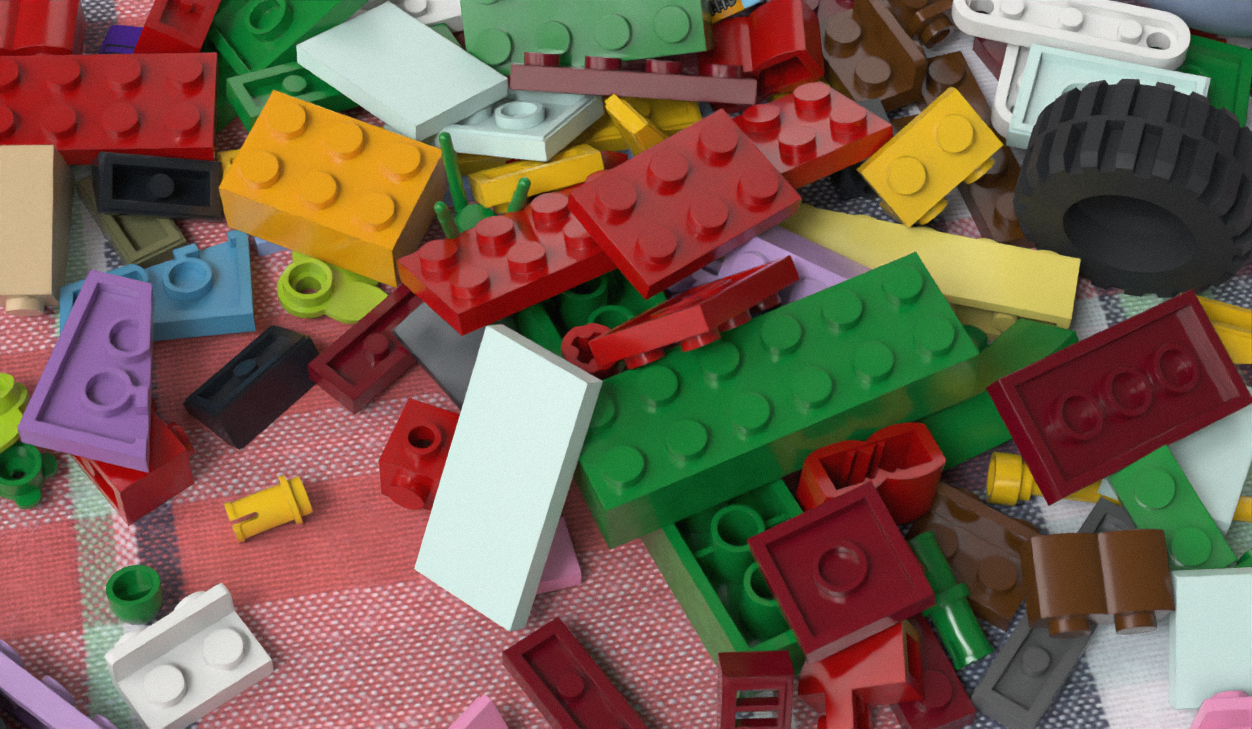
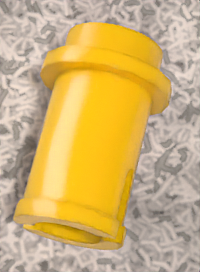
(273, 507)

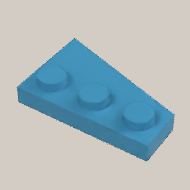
(194, 292)

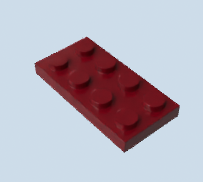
(1119, 396)

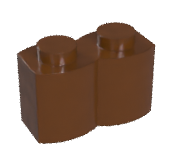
(1096, 580)

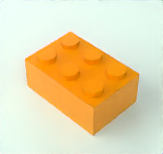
(333, 187)

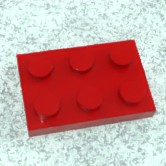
(683, 203)
(695, 315)

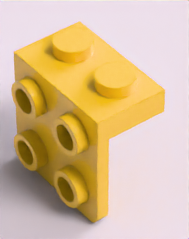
(930, 159)

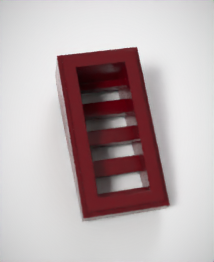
(755, 673)

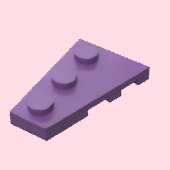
(99, 377)

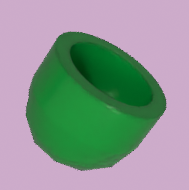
(135, 594)

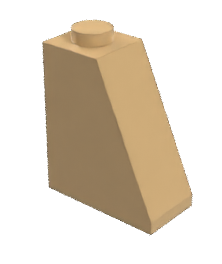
(33, 227)

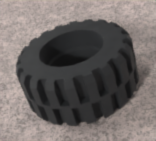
(1139, 187)

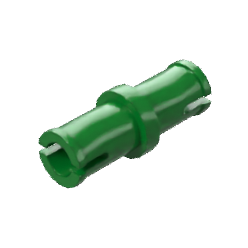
(952, 611)

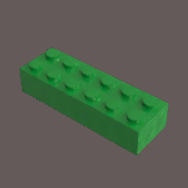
(769, 396)

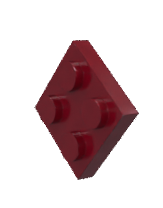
(841, 572)

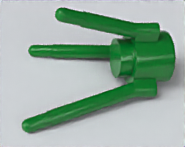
(467, 215)

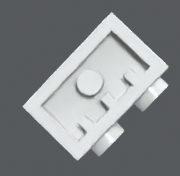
(187, 661)

